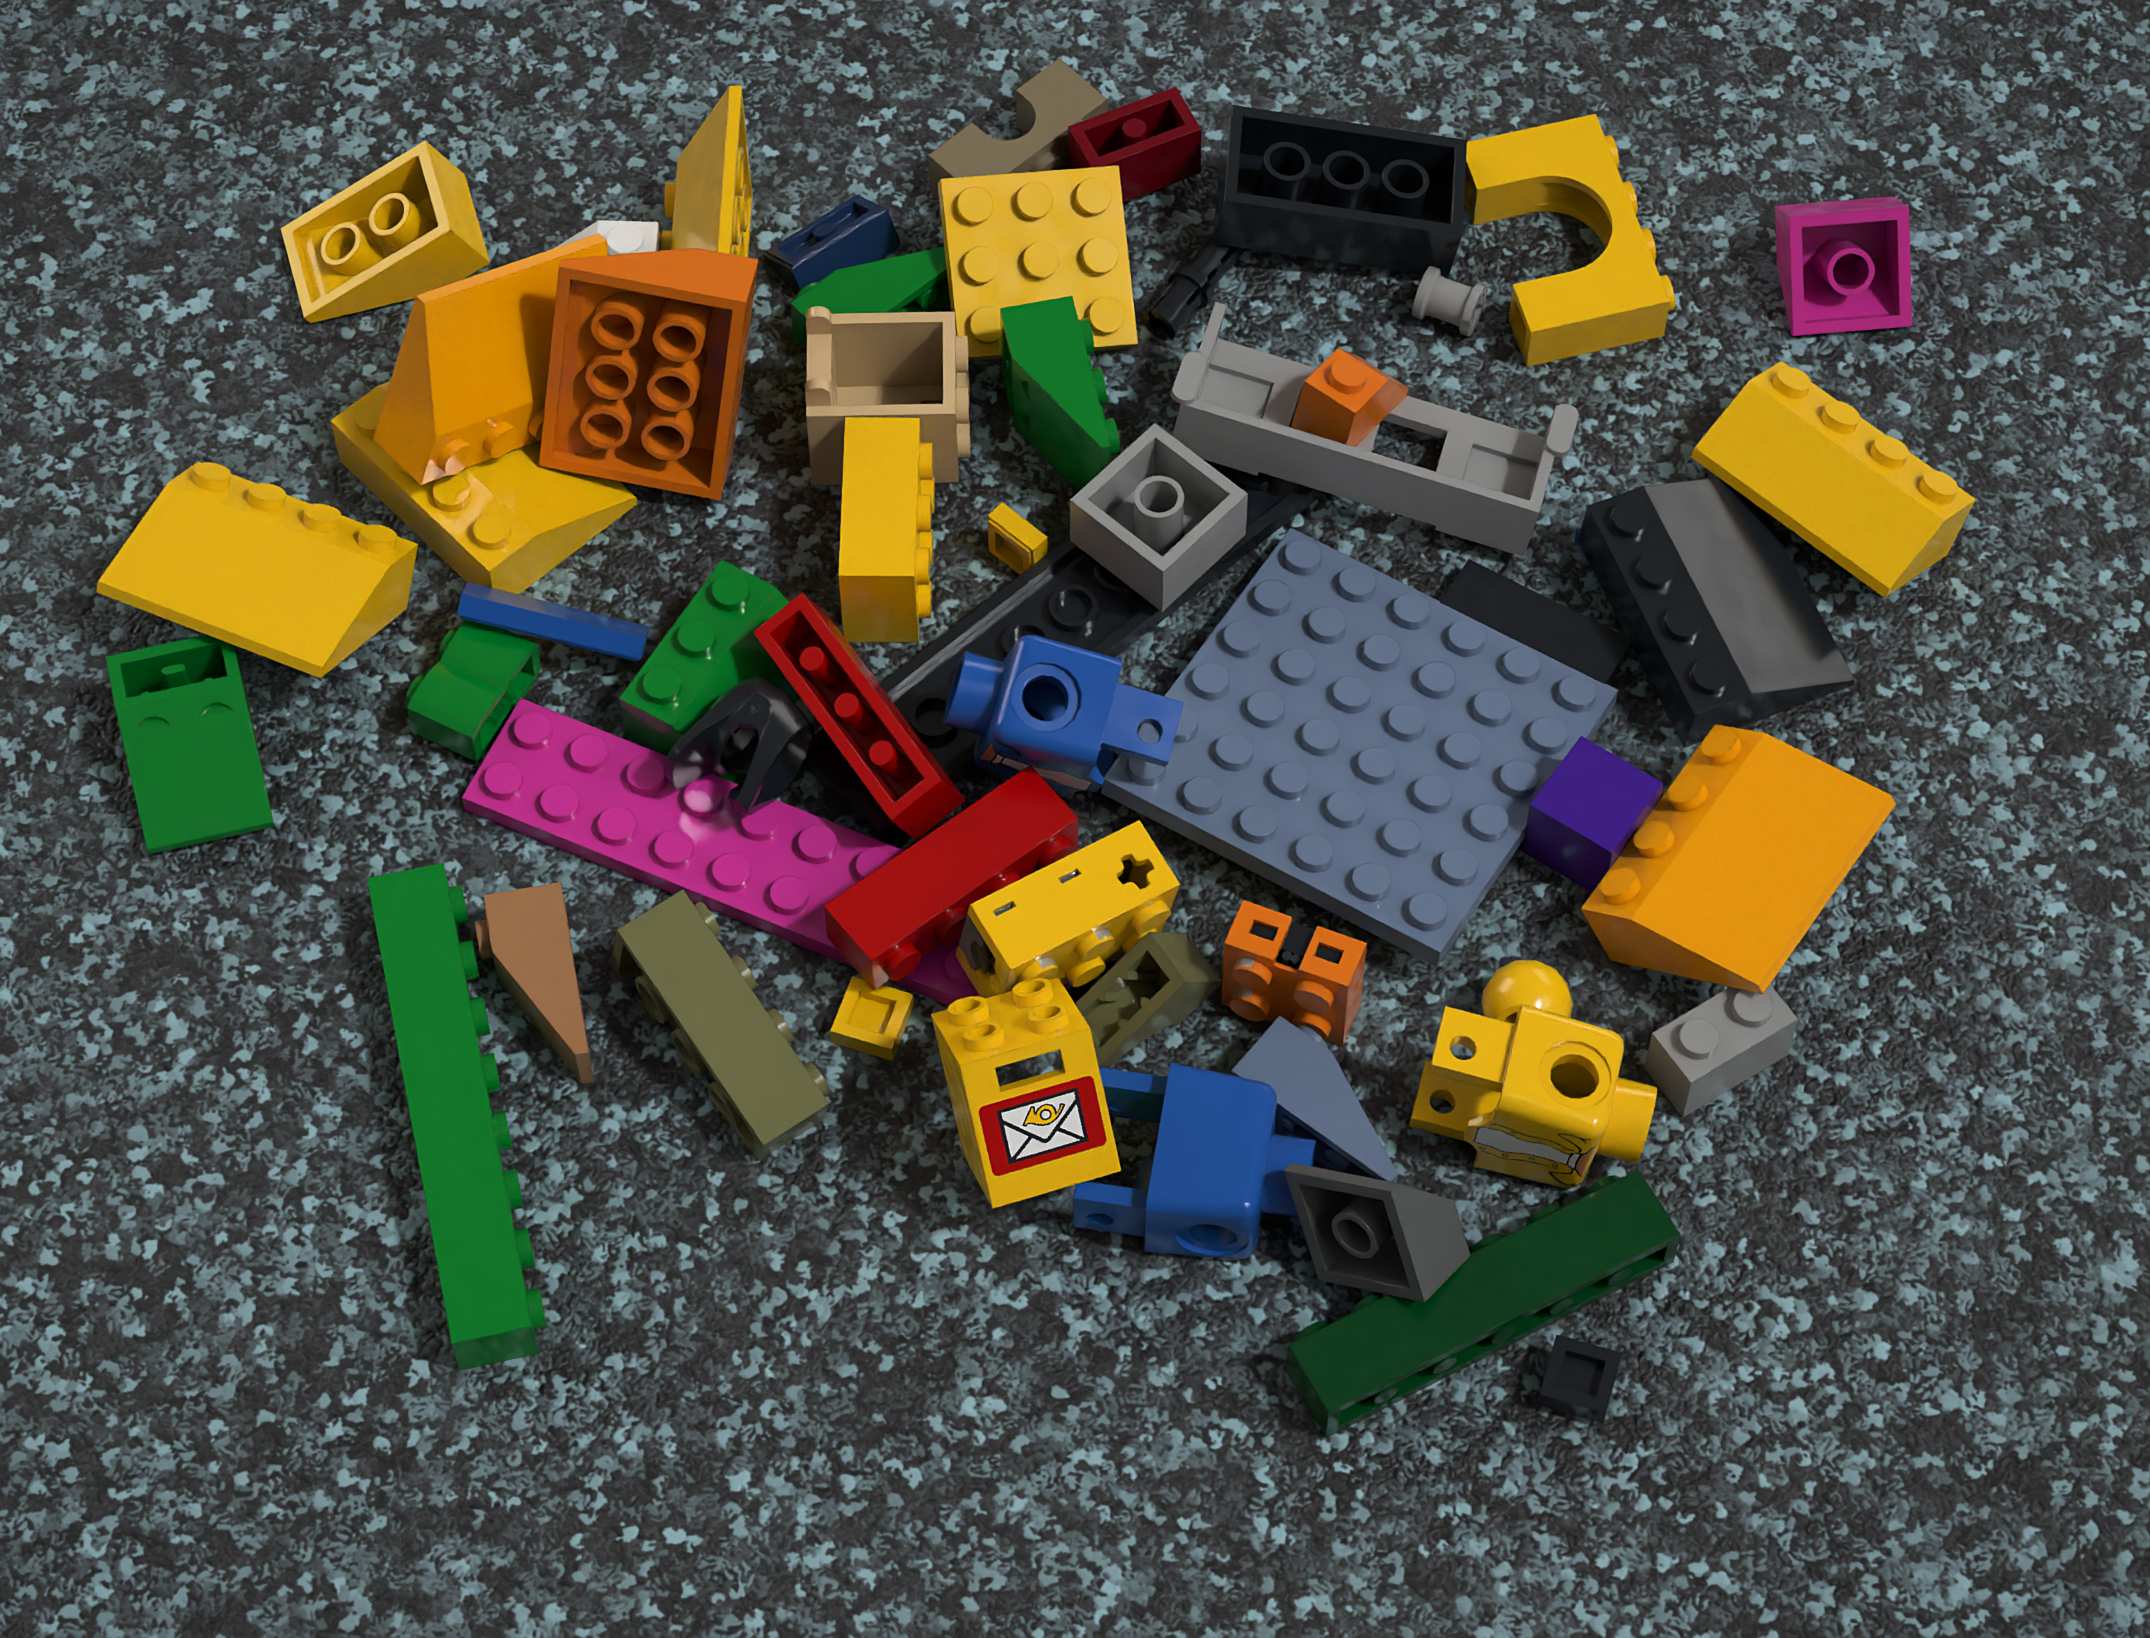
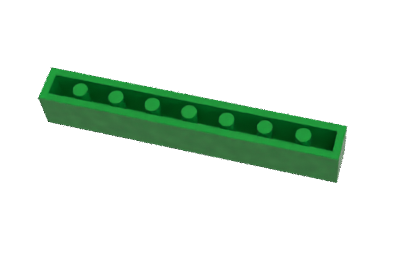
(453, 1118)

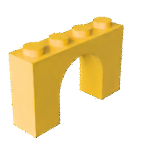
(1575, 173)

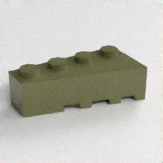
(720, 1023)

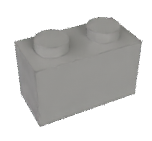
(1719, 1046)

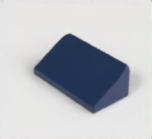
(840, 239)

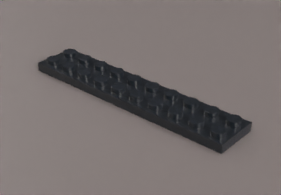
(1057, 598)

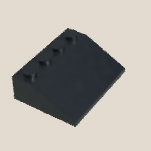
(1710, 604)

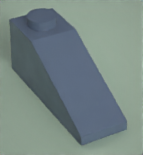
(1316, 1100)

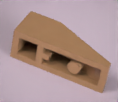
(537, 967)

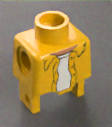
(1534, 1095)

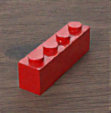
(859, 716)
(927, 889)

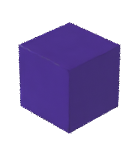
(1588, 813)

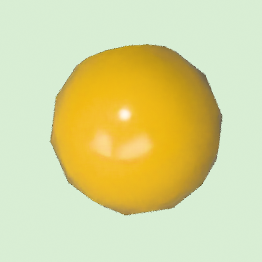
(1525, 983)

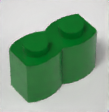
(472, 687)

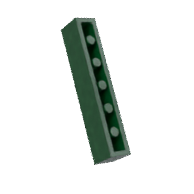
(1491, 1301)

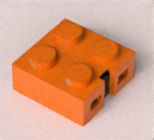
(1292, 972)

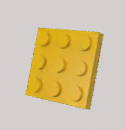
(1034, 242)

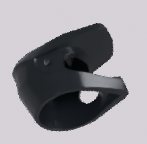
(746, 732)

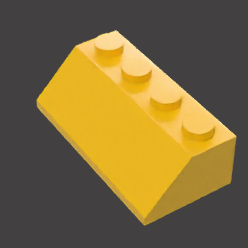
(1834, 479)

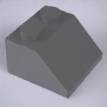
(1377, 1232)

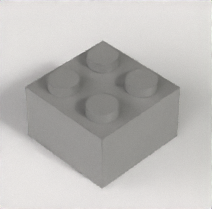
(1158, 517)

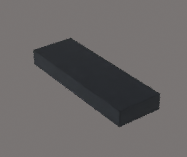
(1538, 622)

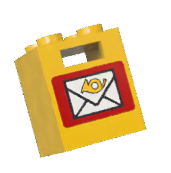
(1037, 1129)

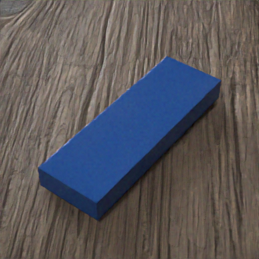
(552, 621)

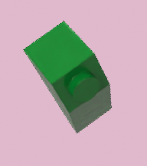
(884, 286)

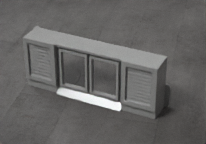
(1485, 483)

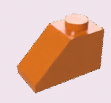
(1346, 399)

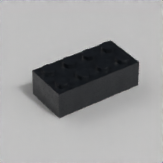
(1340, 191)

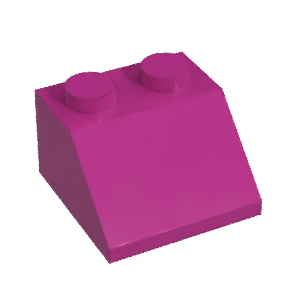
(1844, 265)

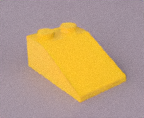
(386, 238)

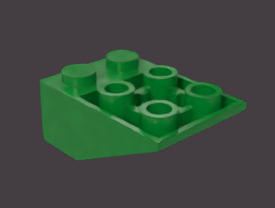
(1054, 389)
(189, 742)

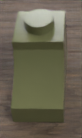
(1145, 992)

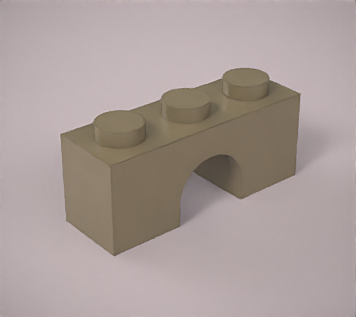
(1044, 112)

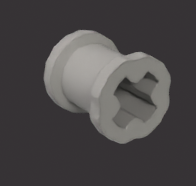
(1449, 301)

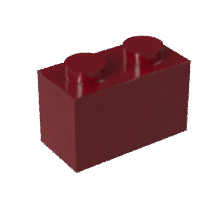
(1148, 139)

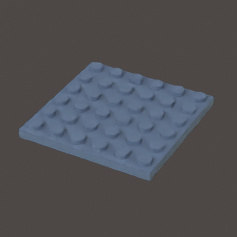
(1362, 745)

